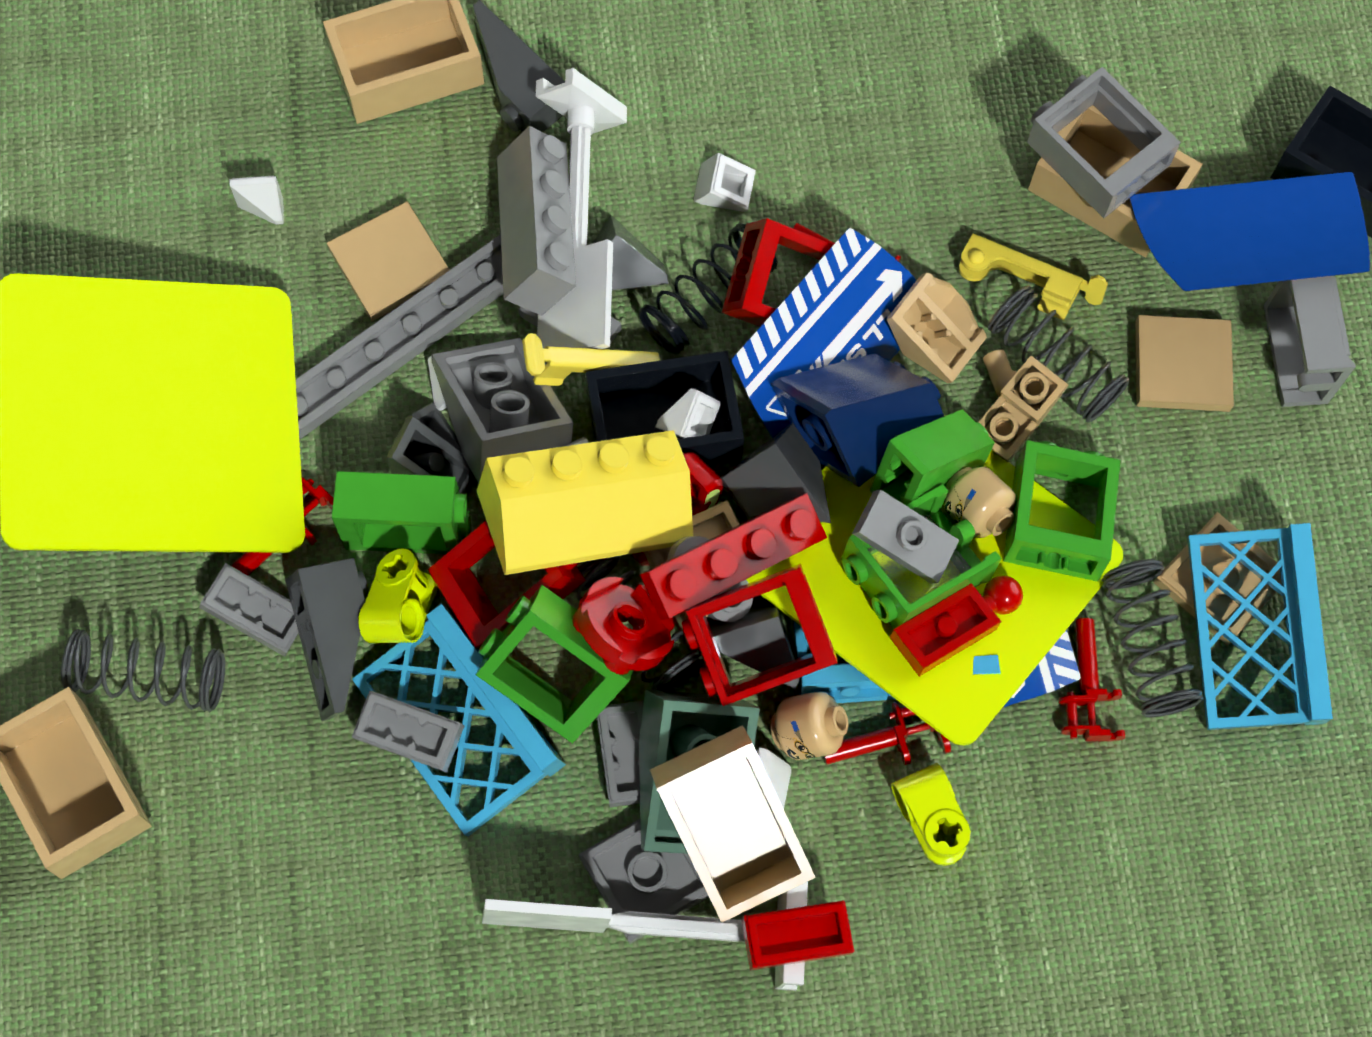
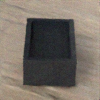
(1331, 142)
(634, 397)

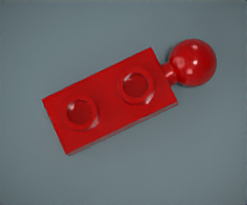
(956, 623)

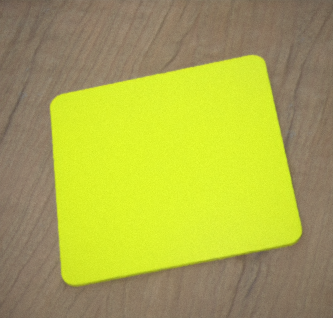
(147, 416)
(950, 694)

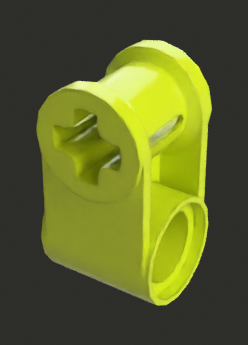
(397, 600)
(929, 806)

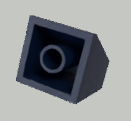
(855, 410)

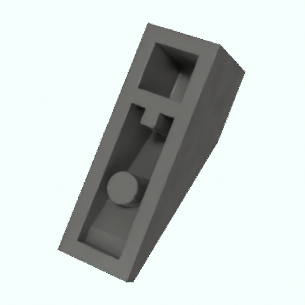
(514, 73)
(326, 613)

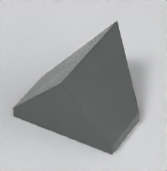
(632, 261)
(429, 448)
(777, 474)
(756, 638)

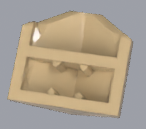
(936, 327)

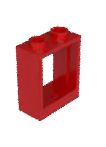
(755, 263)
(466, 595)
(715, 674)

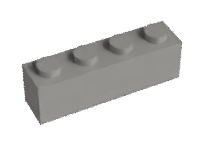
(535, 221)

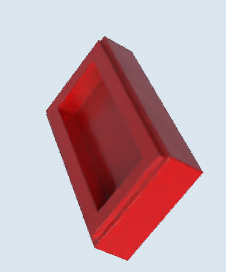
(797, 935)

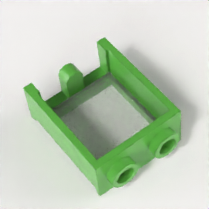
(898, 592)

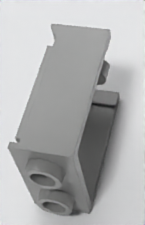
(1308, 340)

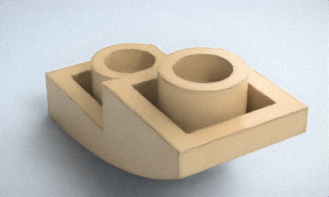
(1022, 407)

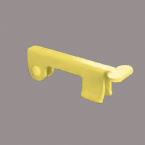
(1059, 286)
(565, 360)

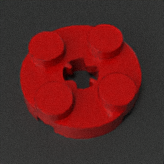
(601, 624)

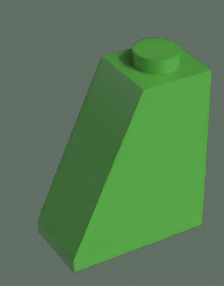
(931, 456)

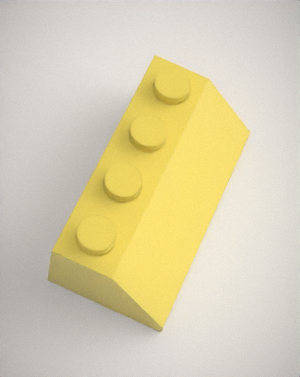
(586, 501)

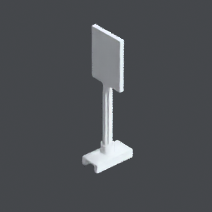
(584, 313)
(598, 919)

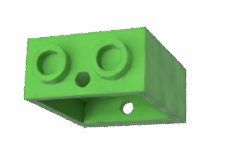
(399, 512)
(1055, 549)
(530, 692)

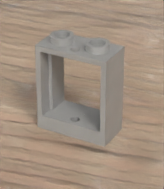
(1130, 117)

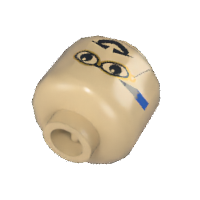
(980, 499)
(809, 726)

